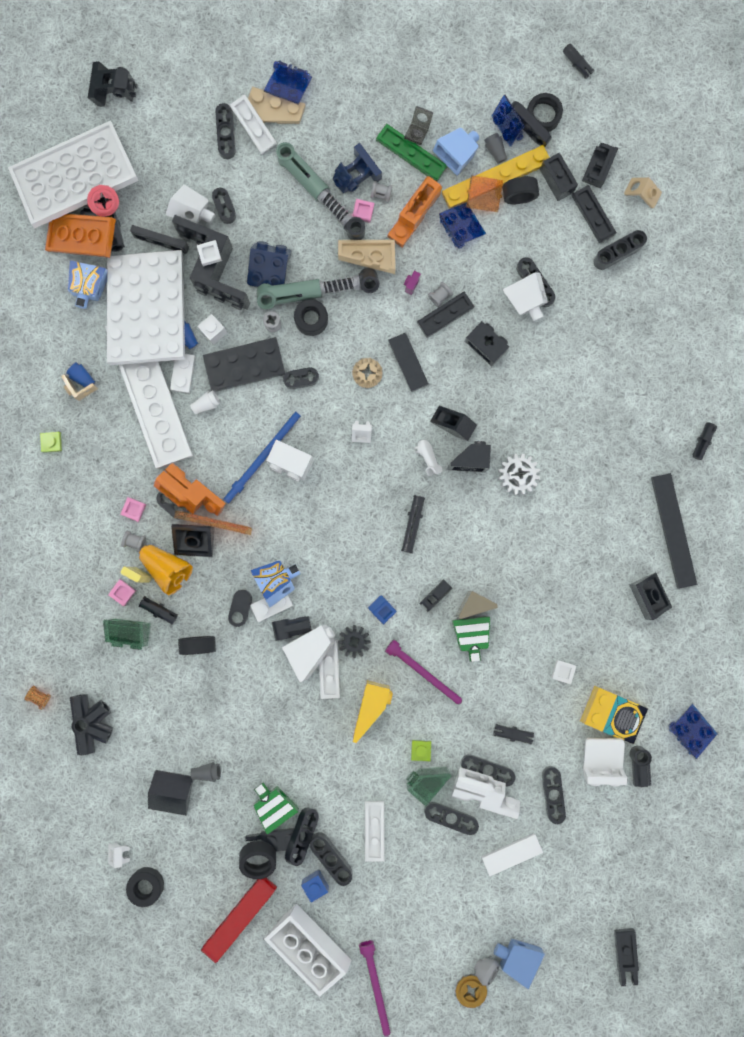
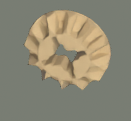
(372, 379)

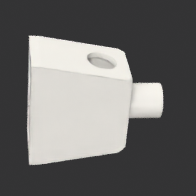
(190, 206)
(528, 295)

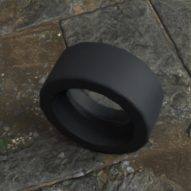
(551, 100)
(520, 190)
(196, 645)
(257, 848)

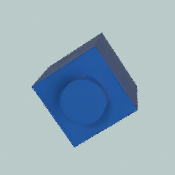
(315, 885)

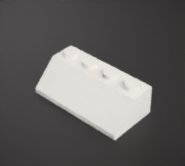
(308, 950)

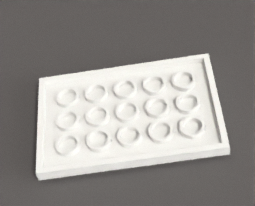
(64, 174)
(145, 307)

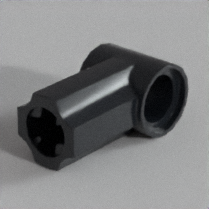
(287, 628)
(641, 768)

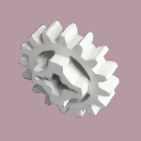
(517, 465)

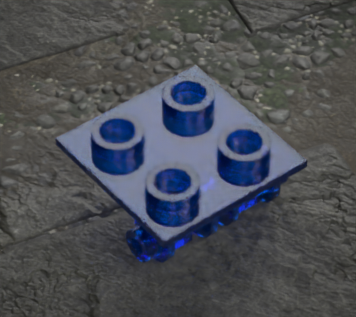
(288, 82)
(508, 121)
(461, 224)
(693, 731)

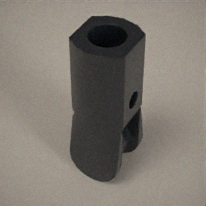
(438, 593)

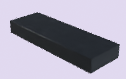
(593, 214)
(159, 239)
(445, 314)
(408, 362)

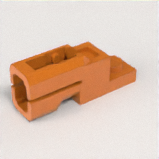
(414, 211)
(187, 494)

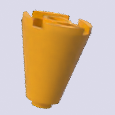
(165, 568)

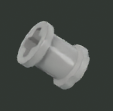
(381, 191)
(440, 294)
(275, 317)
(133, 541)

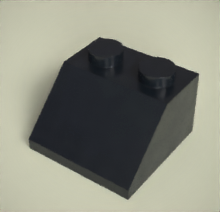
(473, 459)

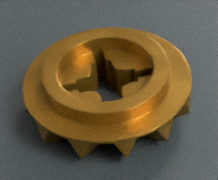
(469, 1000)

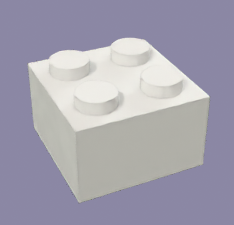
(289, 460)

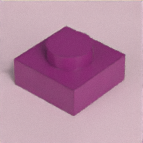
(411, 282)

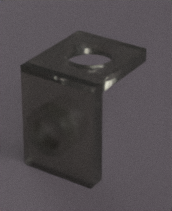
(418, 130)

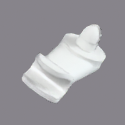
(426, 451)

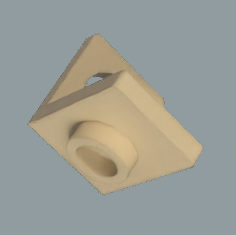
(647, 190)
(71, 390)

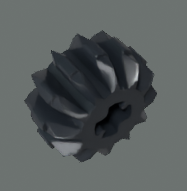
(360, 643)

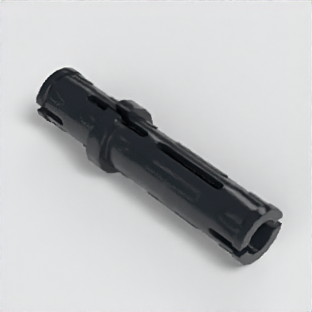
(418, 501)

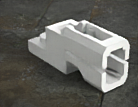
(485, 789)

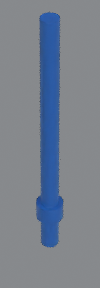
(238, 485)

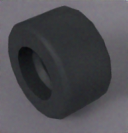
(311, 305)
(152, 876)

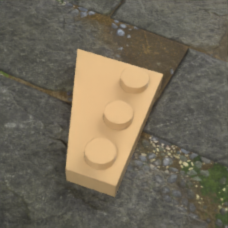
(275, 109)
(369, 253)

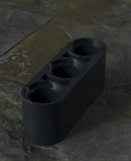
(626, 244)
(335, 867)

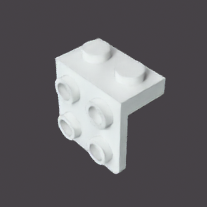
(604, 762)

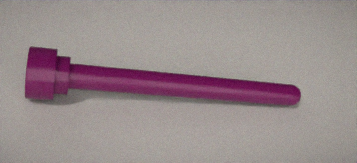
(395, 650)
(367, 950)

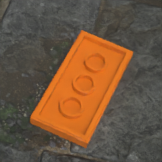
(81, 235)

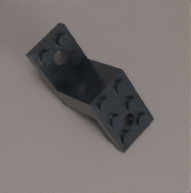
(207, 277)

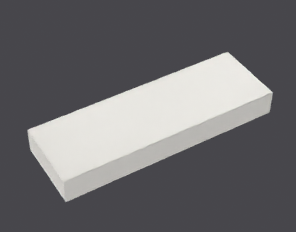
(253, 124)
(330, 674)
(374, 831)
(512, 854)

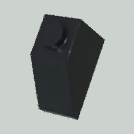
(454, 422)

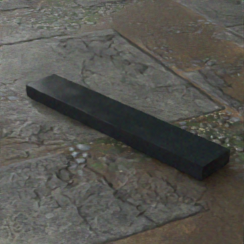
(674, 531)

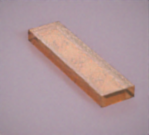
(213, 522)

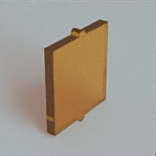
(484, 193)

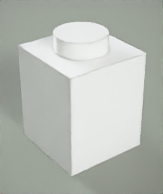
(212, 329)

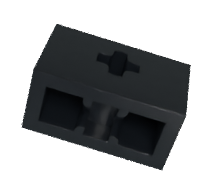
(492, 352)

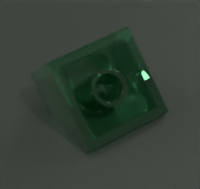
(126, 632)
(427, 782)

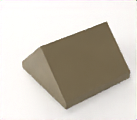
(474, 604)

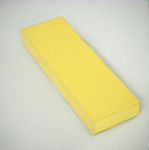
(136, 574)

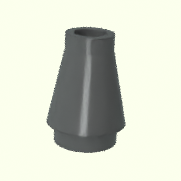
(495, 146)
(208, 772)

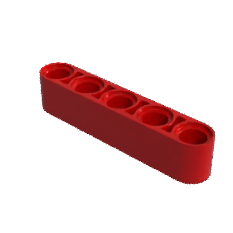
(238, 919)

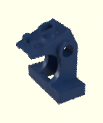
(363, 164)

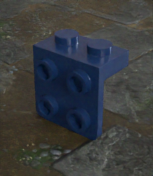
(267, 264)

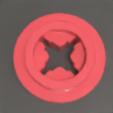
(97, 207)

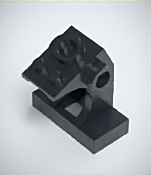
(121, 85)

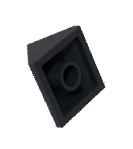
(193, 540)
(650, 596)
(170, 792)

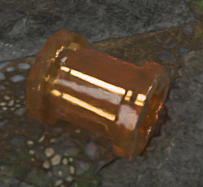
(37, 697)

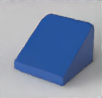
(382, 609)

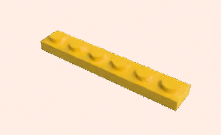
(506, 171)

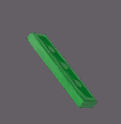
(411, 152)

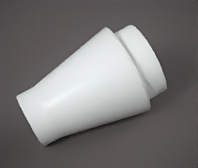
(205, 402)

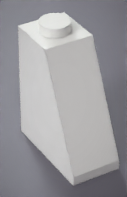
(309, 651)

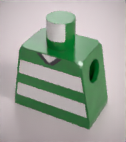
(472, 635)
(273, 807)

